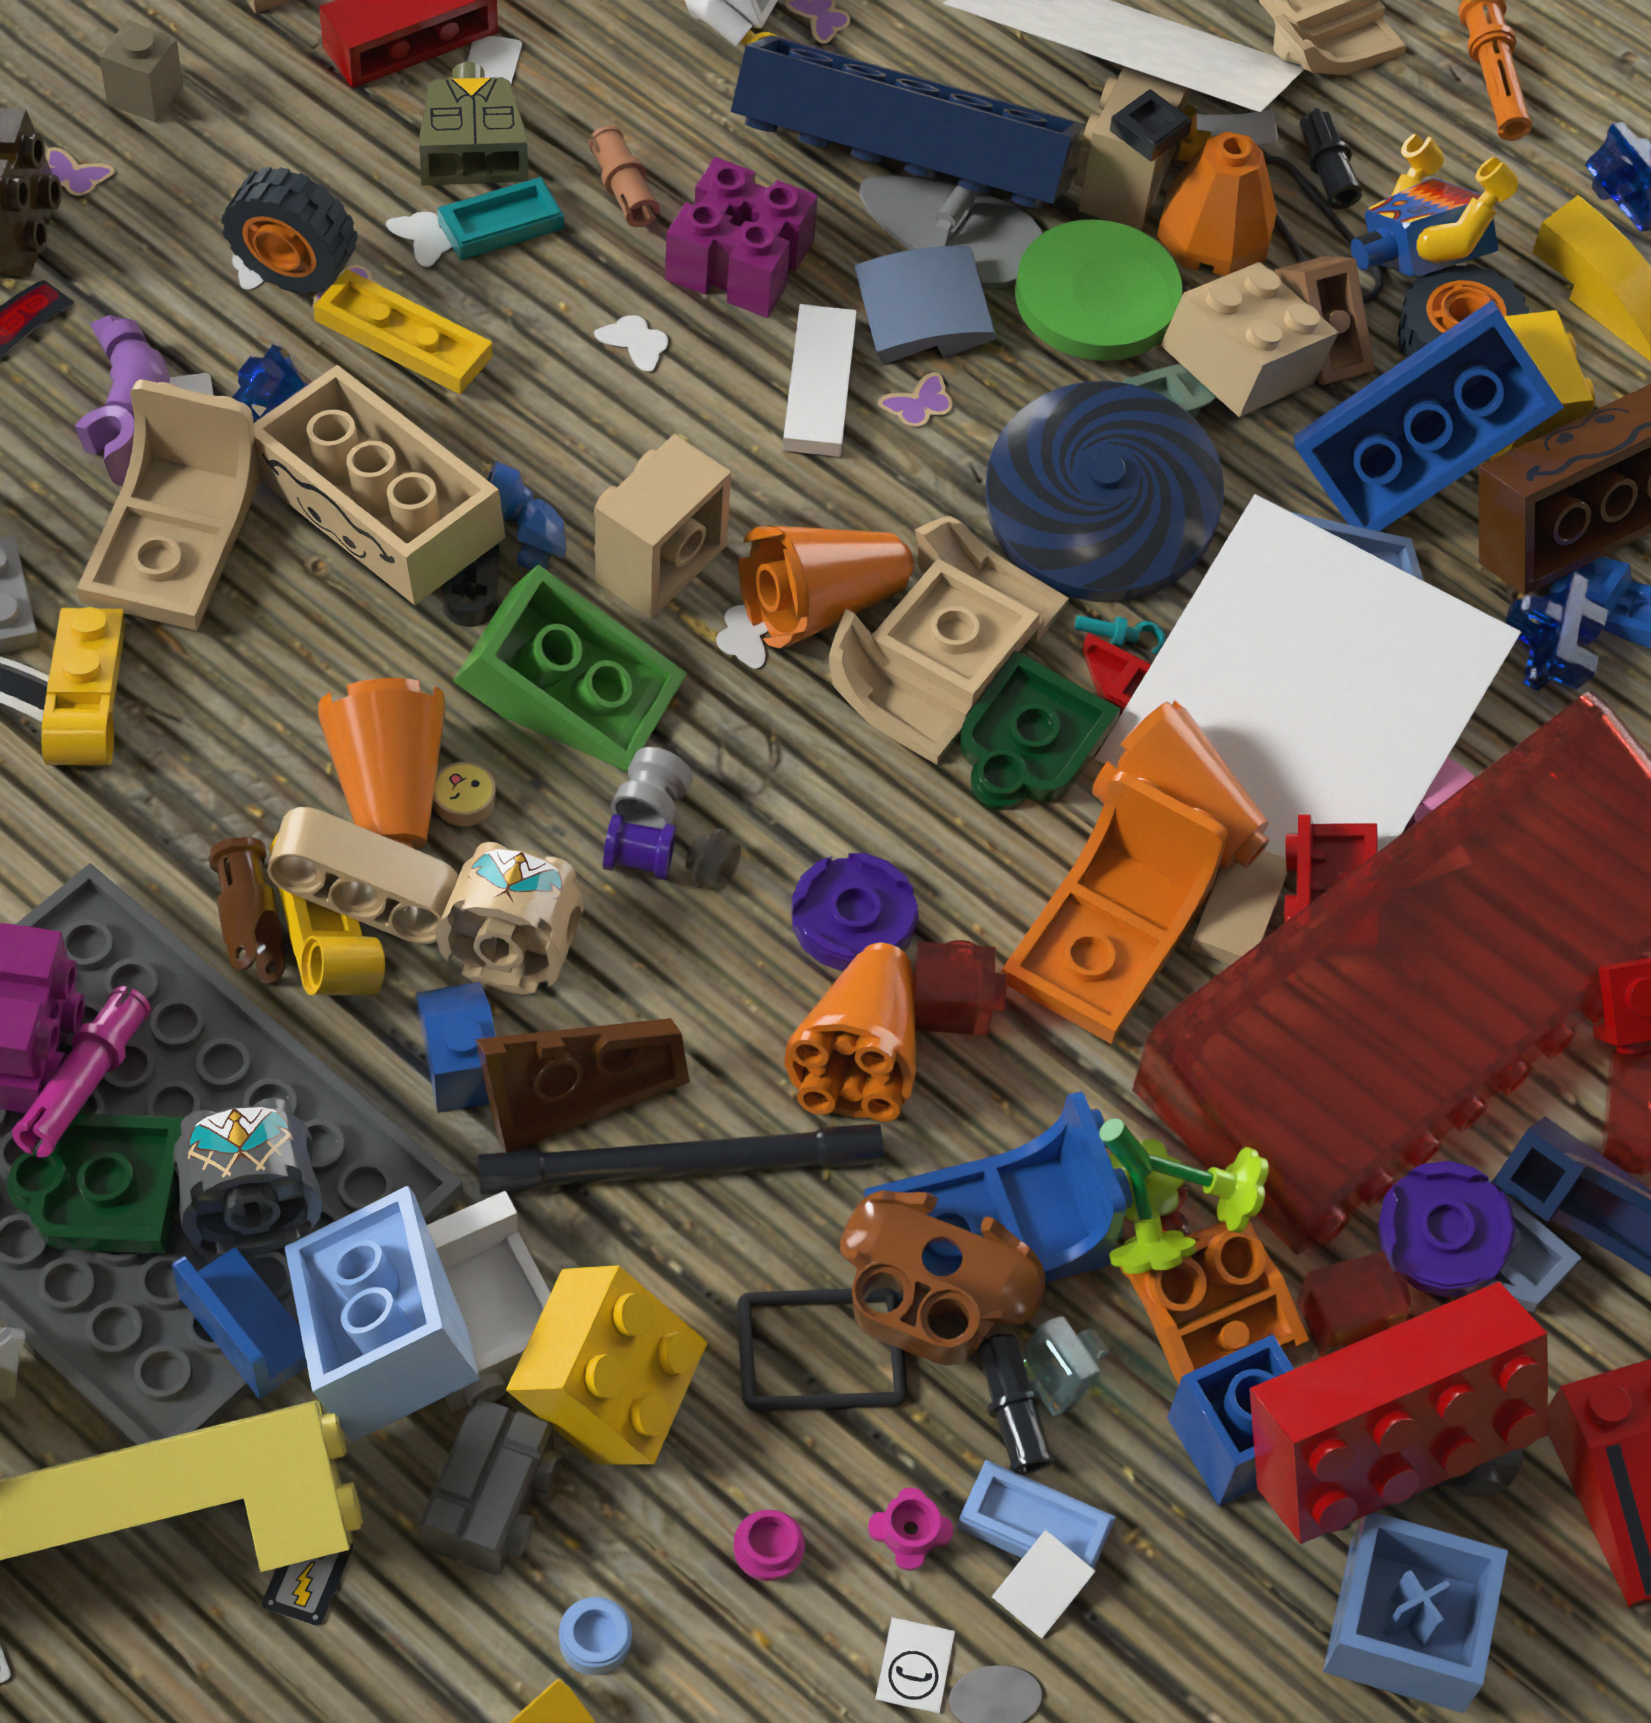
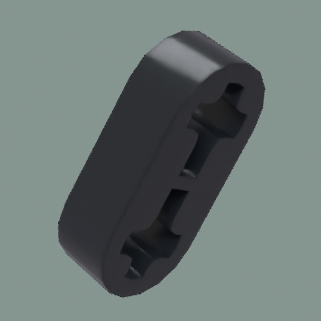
(486, 576)

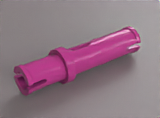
(96, 1050)

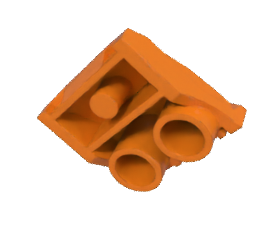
(1218, 1300)

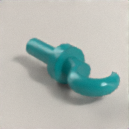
(1119, 631)

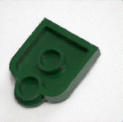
(1032, 735)
(102, 1184)

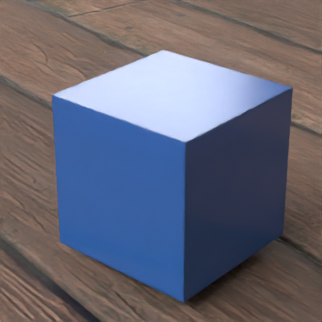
(1216, 1419)

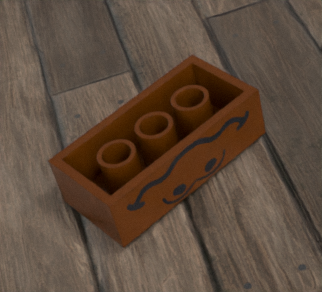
(1568, 495)

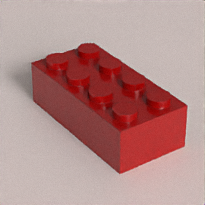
(1400, 1411)

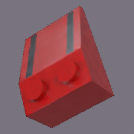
(1605, 1449)

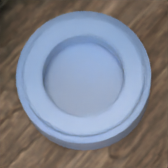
(595, 1636)

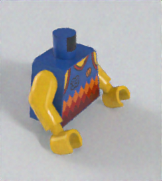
(1433, 221)

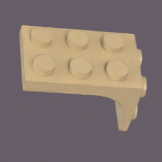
(177, 507)

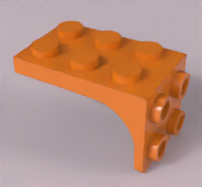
(1120, 907)

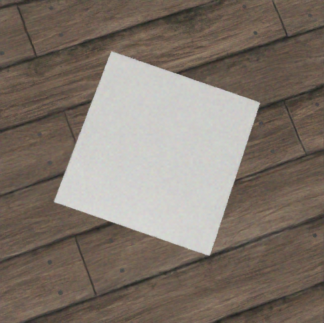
(1321, 675)

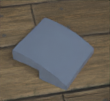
(925, 302)

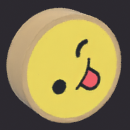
(464, 794)

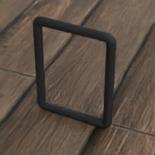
(813, 1401)

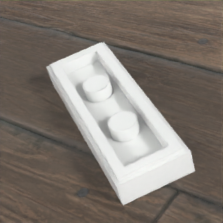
(819, 380)

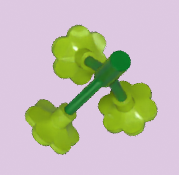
(1154, 1193)

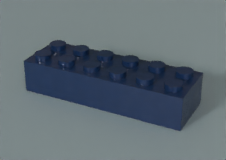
(907, 120)

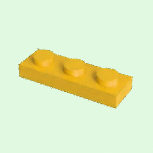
(403, 331)

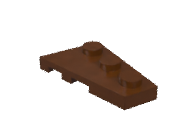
(576, 1075)

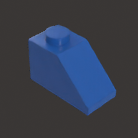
(449, 1025)

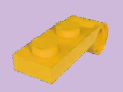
(83, 687)
(331, 949)

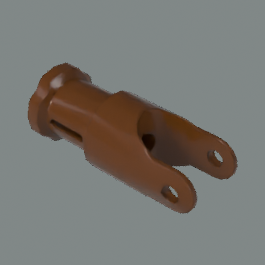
(248, 907)

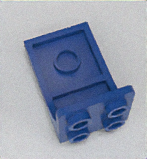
(1048, 1193)

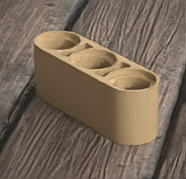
(361, 874)

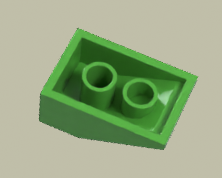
(569, 671)

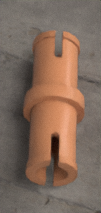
(624, 176)

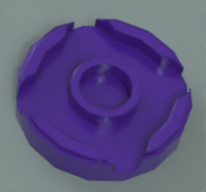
(851, 905)
(1446, 1228)

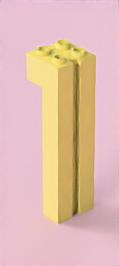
(271, 1460)

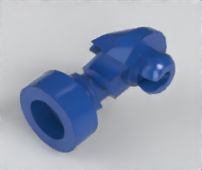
(538, 522)

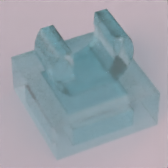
(1062, 1363)

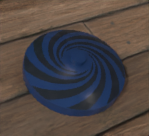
(1104, 491)

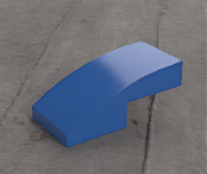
(1626, 601)

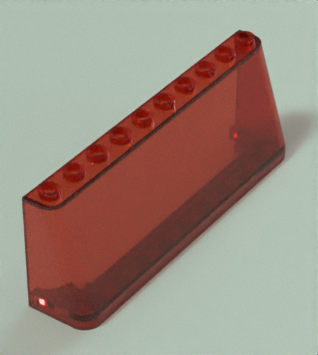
(1418, 979)

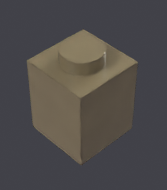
(141, 71)

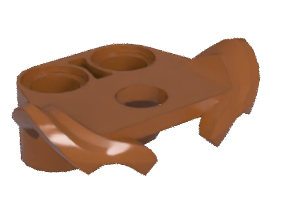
(994, 1284)

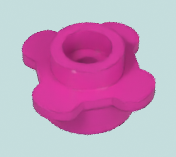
(916, 1509)

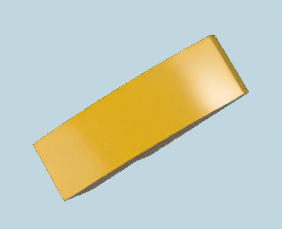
(1605, 268)

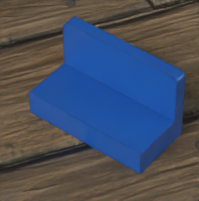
(243, 1320)

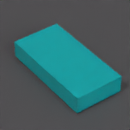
(500, 218)

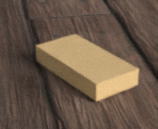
(1240, 908)

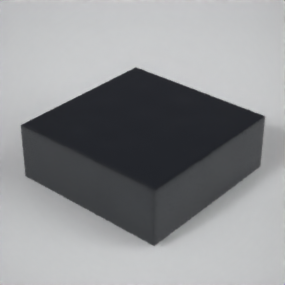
(1150, 125)

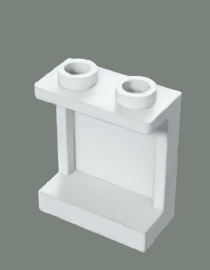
(494, 1288)

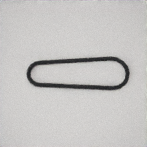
(1379, 277)

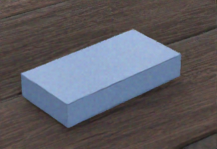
(1016, 1511)

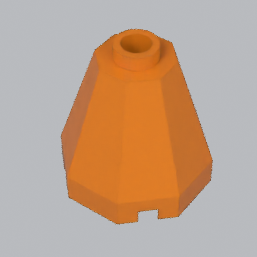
(1220, 207)

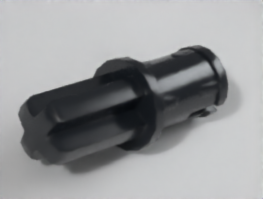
(1330, 159)
(1014, 1404)

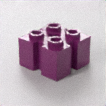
(740, 237)
(35, 1011)

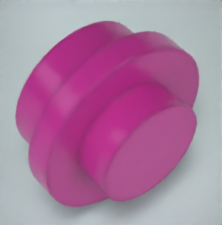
(769, 1545)

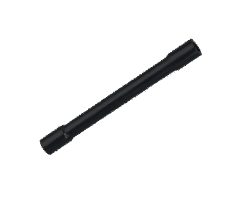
(537, 1169)

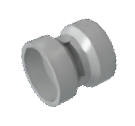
(653, 787)

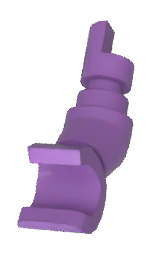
(113, 424)

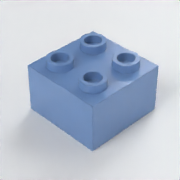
(1416, 1611)

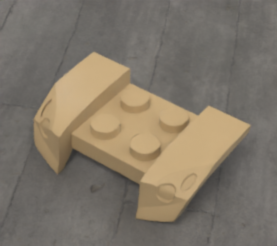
(1333, 34)
(941, 640)

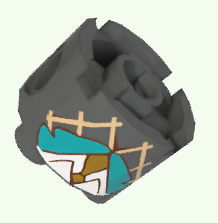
(246, 1177)

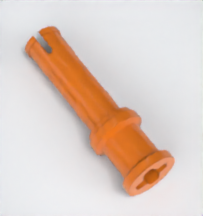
(1492, 47)

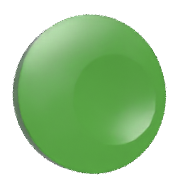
(1098, 289)

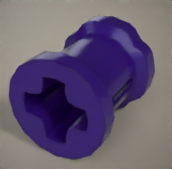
(639, 847)

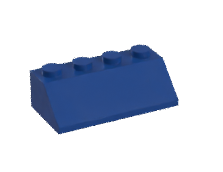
(1427, 421)

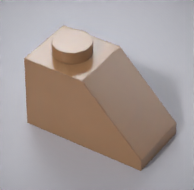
(1335, 292)

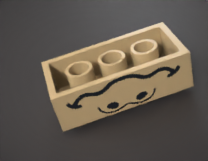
(377, 484)

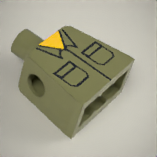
(472, 130)

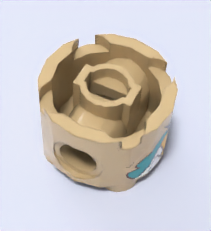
(511, 919)

